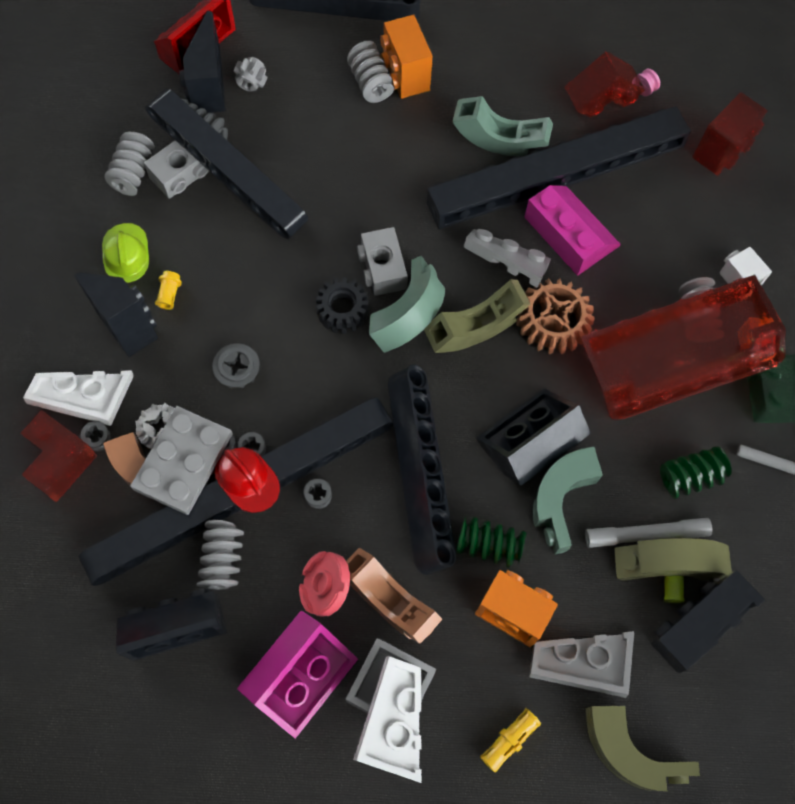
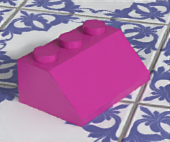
(569, 228)
(297, 673)

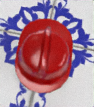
(247, 479)

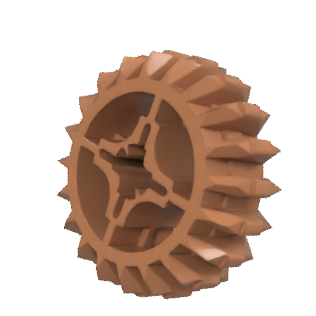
(557, 305)

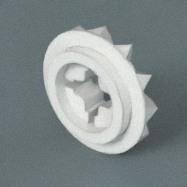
(147, 433)

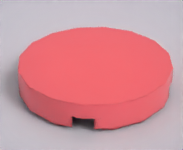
(324, 583)

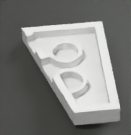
(82, 396)
(392, 724)

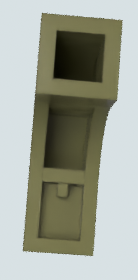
(472, 326)
(673, 557)
(615, 749)

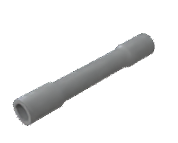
(683, 529)

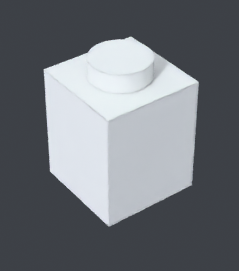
(743, 265)

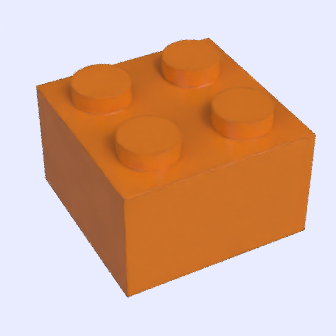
(406, 56)
(517, 608)

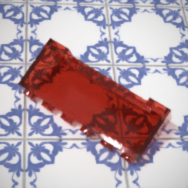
(686, 348)

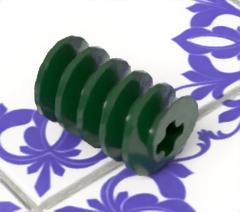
(695, 469)
(491, 542)

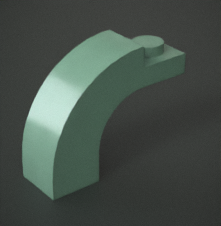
(497, 134)
(410, 313)
(569, 472)

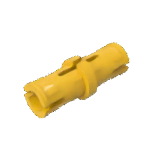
(510, 740)

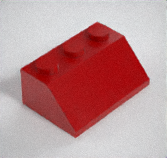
(175, 41)

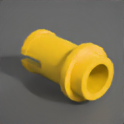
(169, 283)

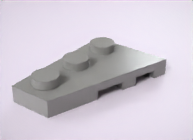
(516, 259)
(586, 663)

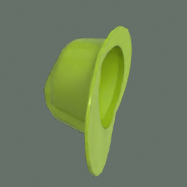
(125, 252)

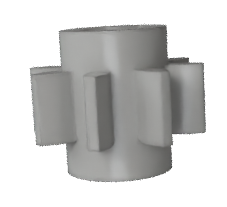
(250, 74)

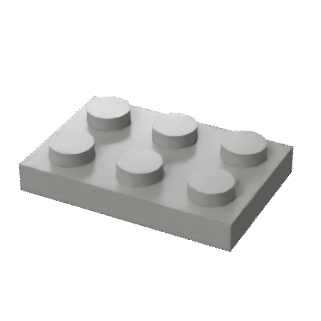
(182, 460)

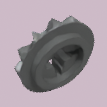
(229, 356)

